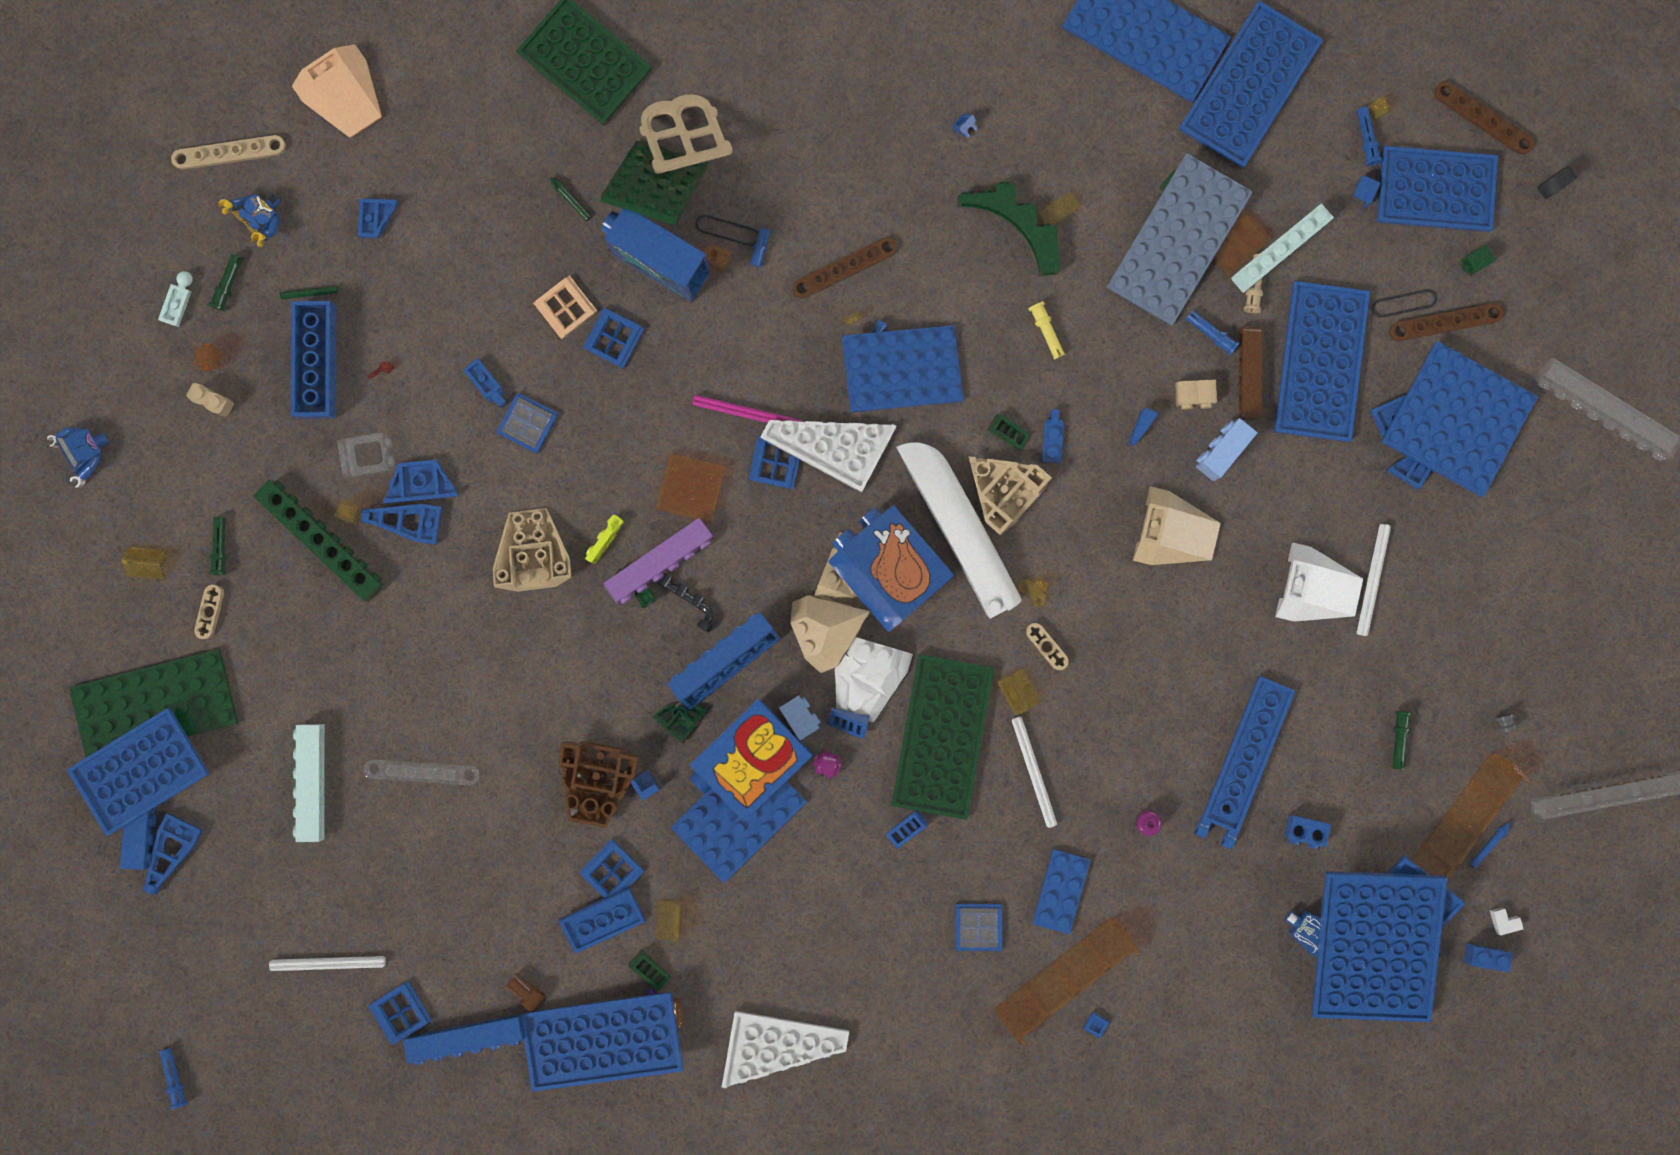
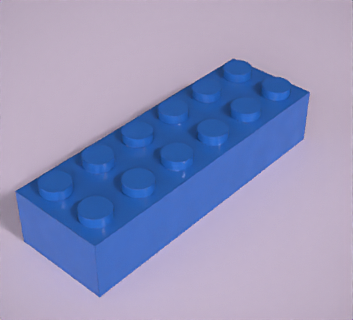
(313, 360)
(723, 660)

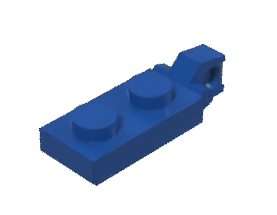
(485, 382)
(1052, 438)

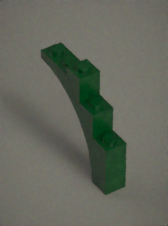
(1002, 202)

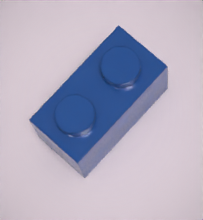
(1488, 957)

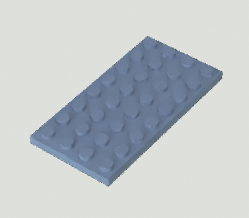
(1179, 239)

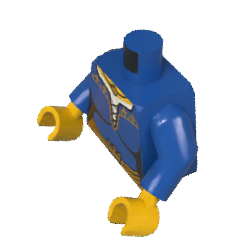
(255, 215)

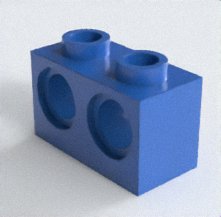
(1307, 826)

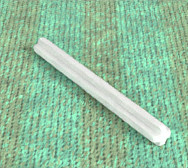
(1373, 579)
(1034, 772)
(327, 963)

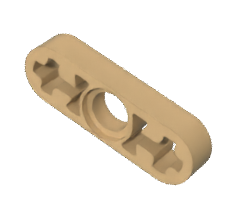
(201, 615)
(1041, 632)

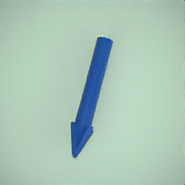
(1501, 832)

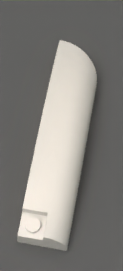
(961, 527)

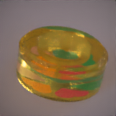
(852, 318)

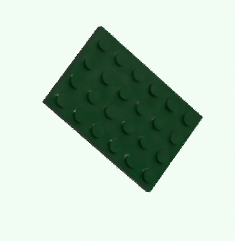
(584, 60)
(652, 194)

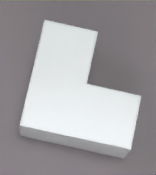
(1503, 924)

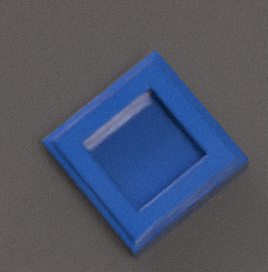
(1096, 1025)

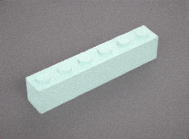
(1282, 248)
(309, 783)

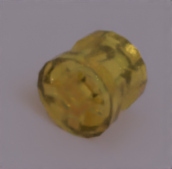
(1380, 107)

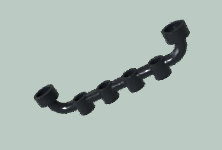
(682, 592)

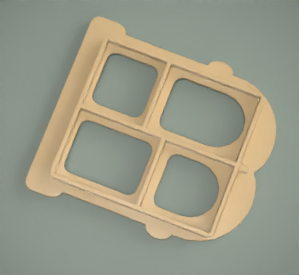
(674, 108)

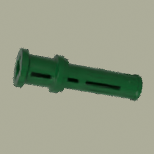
(222, 291)
(217, 556)
(1402, 730)

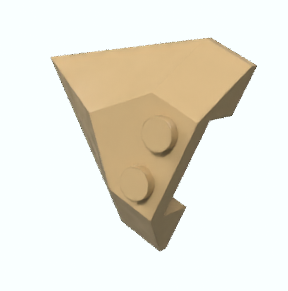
(1006, 489)
(825, 629)

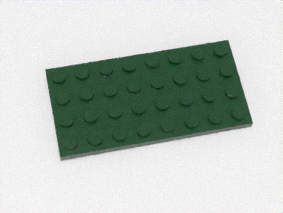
(190, 686)
(942, 737)

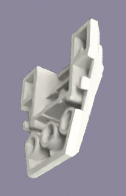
(869, 677)

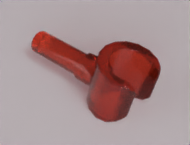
(385, 366)

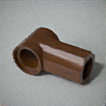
(529, 995)

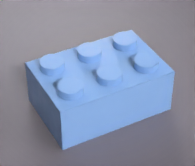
(1225, 449)

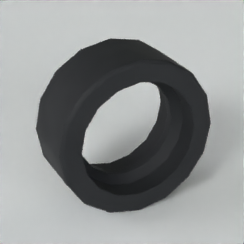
(1557, 182)

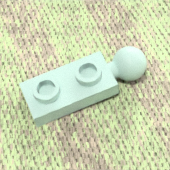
(176, 300)

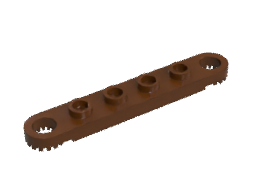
(1484, 118)
(844, 268)
(1446, 322)

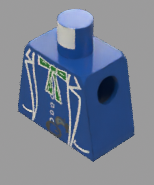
(1305, 930)

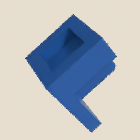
(1366, 190)
(645, 785)

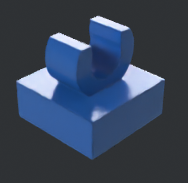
(964, 123)

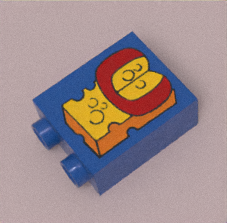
(749, 762)

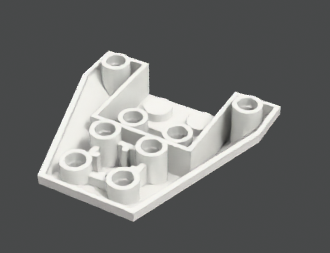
(1317, 587)

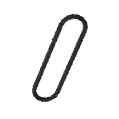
(726, 221)
(1404, 295)

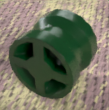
(645, 597)

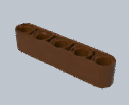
(1251, 373)

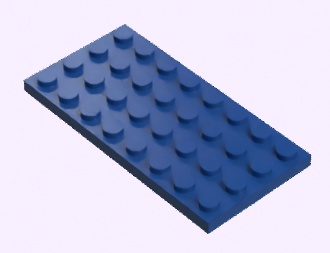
(1152, 39)
(1250, 84)
(1321, 361)
(602, 1041)

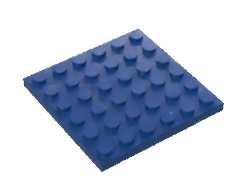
(1459, 419)

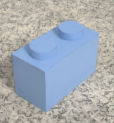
(799, 717)

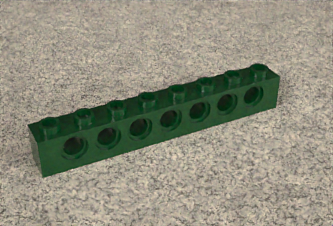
(267, 497)

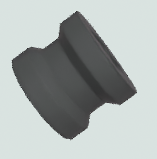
(1506, 722)

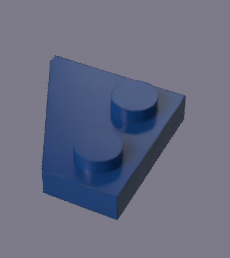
(374, 216)
(1410, 472)

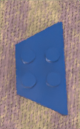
(419, 482)

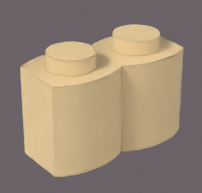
(1196, 394)
(209, 399)

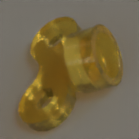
(1035, 590)

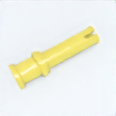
(1043, 321)

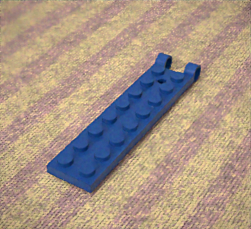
(1246, 759)

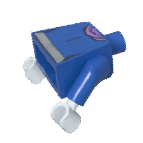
(80, 451)

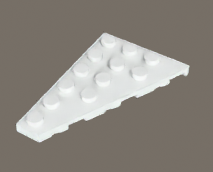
(837, 449)
(774, 1044)

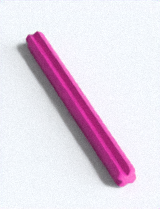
(738, 410)

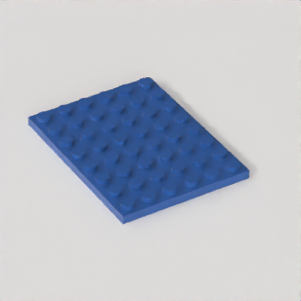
(1378, 946)

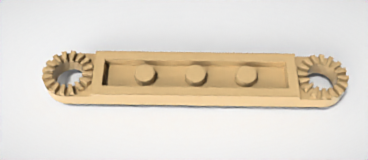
(228, 152)

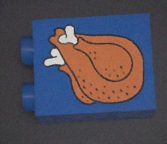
(888, 566)

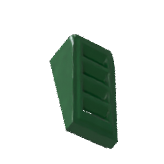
(1005, 437)
(645, 975)

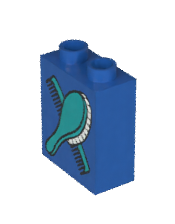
(656, 253)

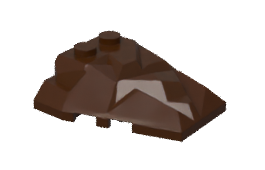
(594, 780)

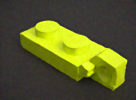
(604, 539)

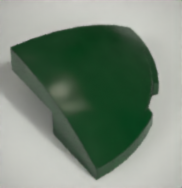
(680, 720)

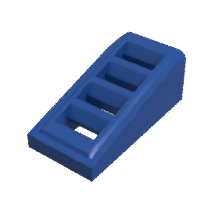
(1143, 422)
(857, 729)
(909, 818)

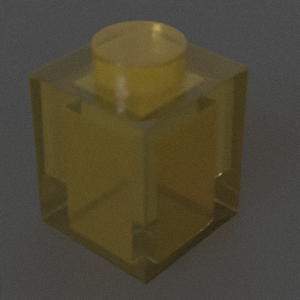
(349, 512)

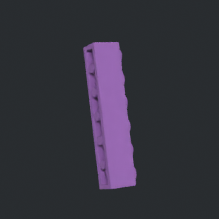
(658, 561)

